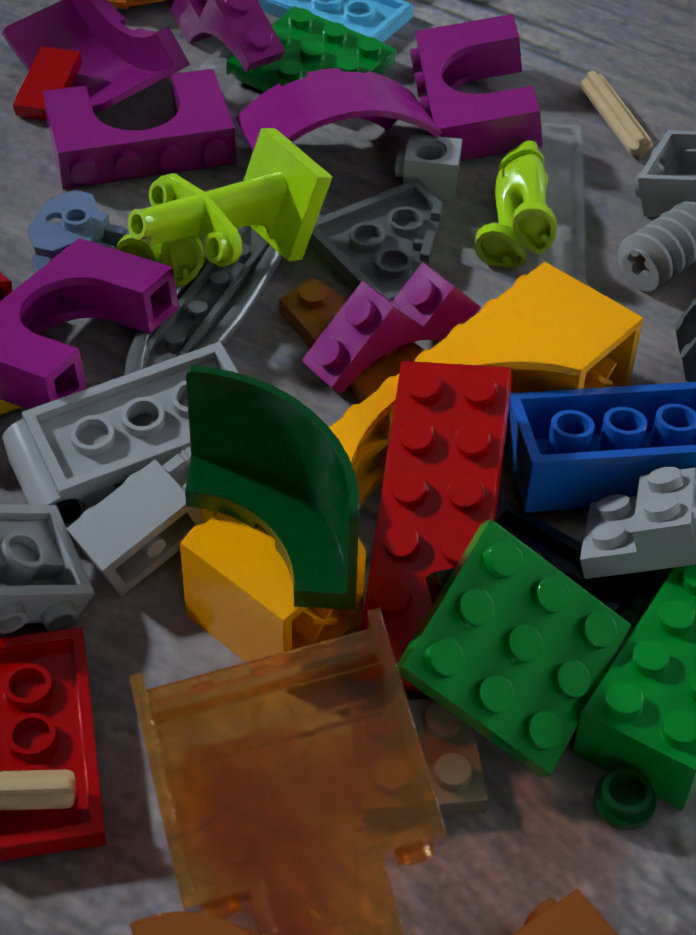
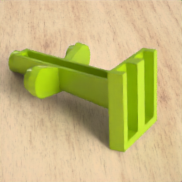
(276, 199)

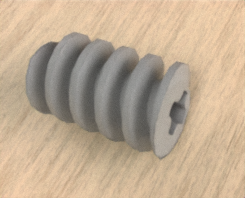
(660, 248)

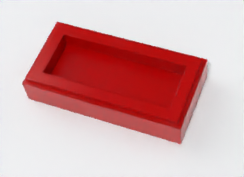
(49, 71)

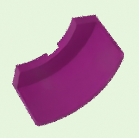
(113, 56)
(332, 97)

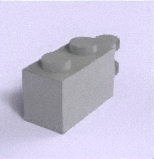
(138, 523)

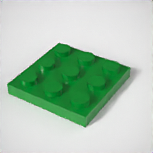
(315, 45)
(513, 648)

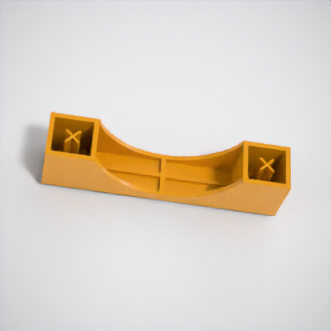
(542, 327)

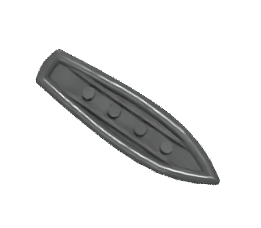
(209, 305)

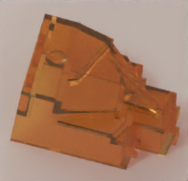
(293, 785)

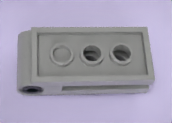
(96, 438)

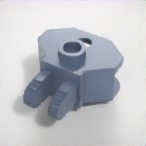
(79, 220)

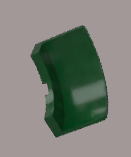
(276, 468)

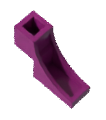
(236, 23)
(375, 325)

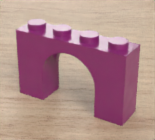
(471, 52)
(96, 153)
(76, 284)

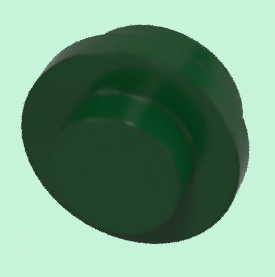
(625, 799)

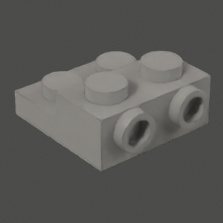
(645, 529)
(39, 570)

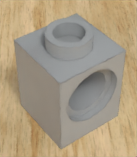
(432, 162)

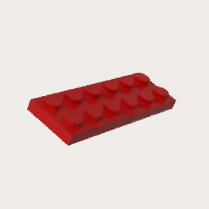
(435, 485)

